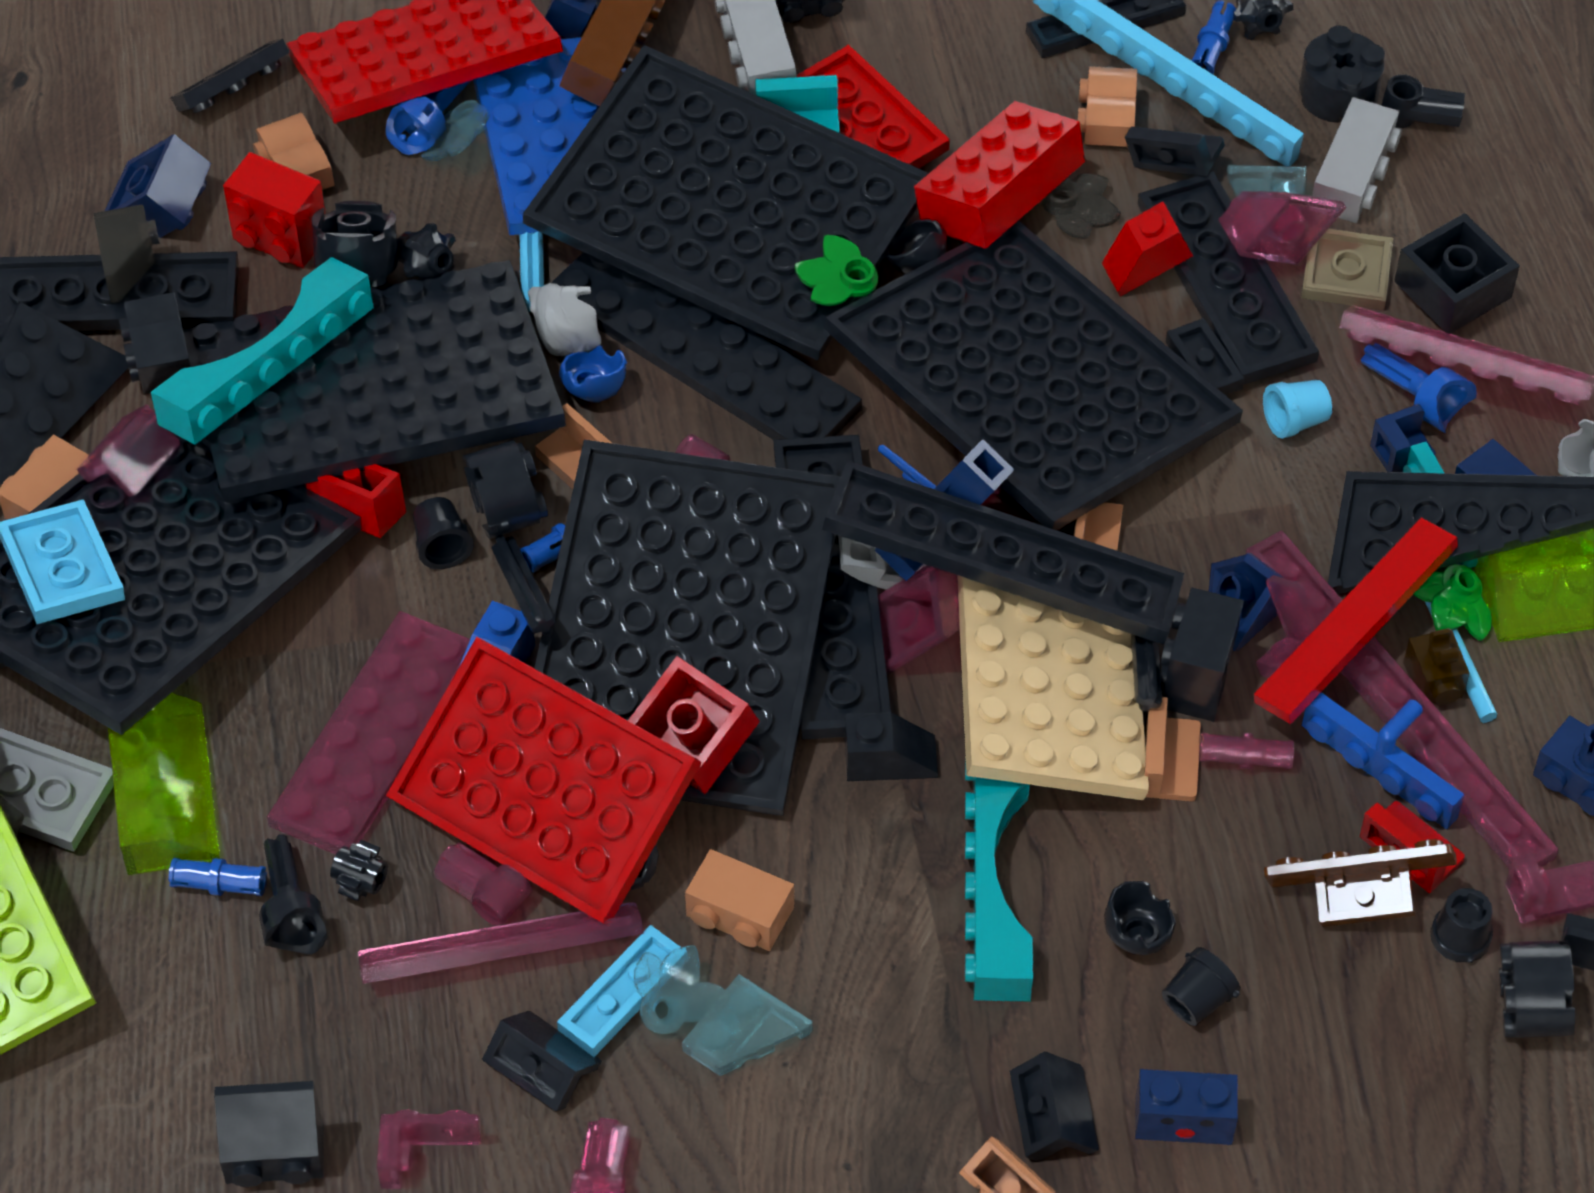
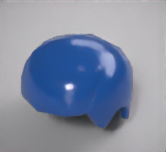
(593, 374)

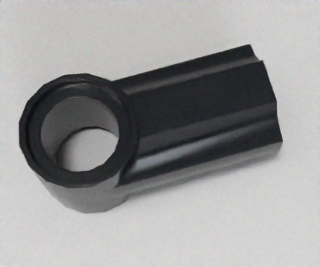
(1421, 103)

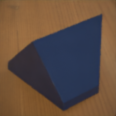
(1245, 579)

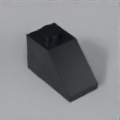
(887, 748)

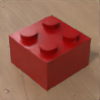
(273, 208)
(697, 719)

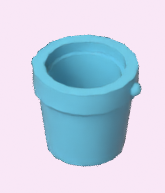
(1296, 406)

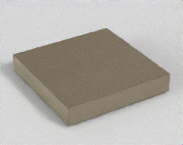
(1348, 269)

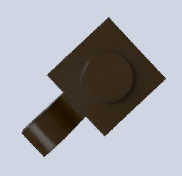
(1437, 666)

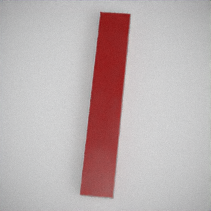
(1355, 620)

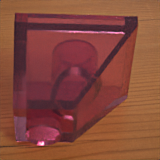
(1278, 224)
(918, 615)

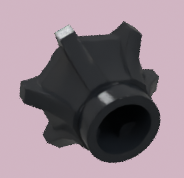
(1261, 15)
(425, 252)

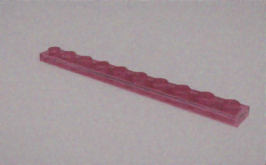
(1430, 737)

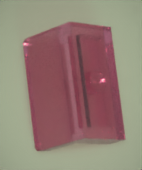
(131, 451)

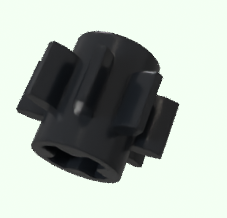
(359, 870)

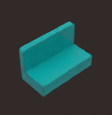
(807, 96)

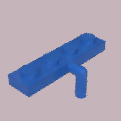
(1382, 759)

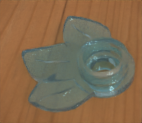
(461, 129)
(675, 983)

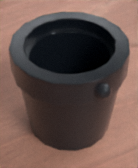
(441, 534)
(1463, 926)
(1200, 986)

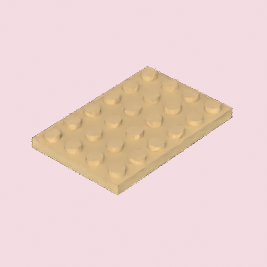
(1048, 696)

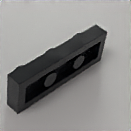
(231, 77)

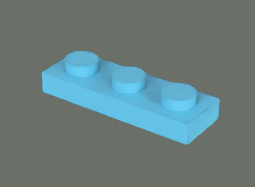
(613, 997)

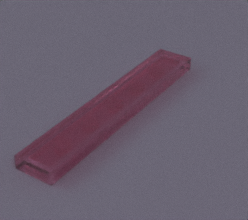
(495, 943)

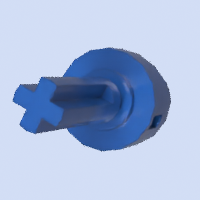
(422, 119)
(1438, 394)

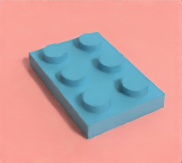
(60, 561)

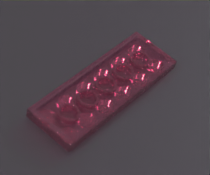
(1450, 349)
(369, 736)

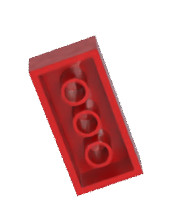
(1001, 173)

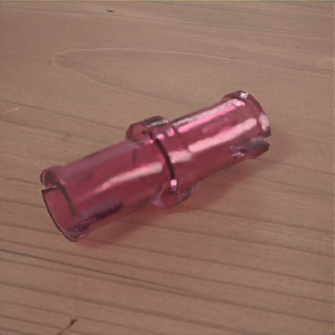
(1246, 750)

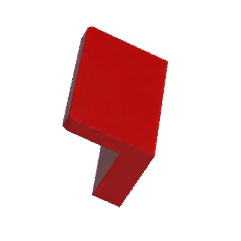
(1403, 829)

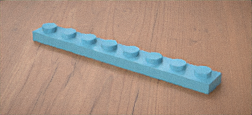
(1180, 76)

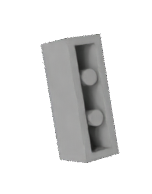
(1358, 157)

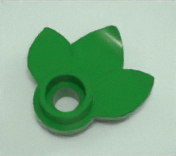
(833, 273)
(1457, 600)

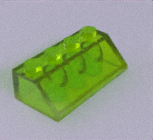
(1540, 587)
(164, 788)

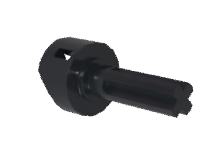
(291, 917)

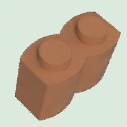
(1110, 105)
(294, 146)

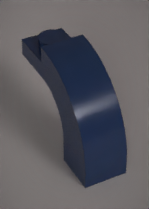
(970, 480)

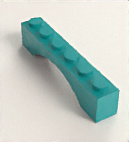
(209, 394)
(1001, 944)

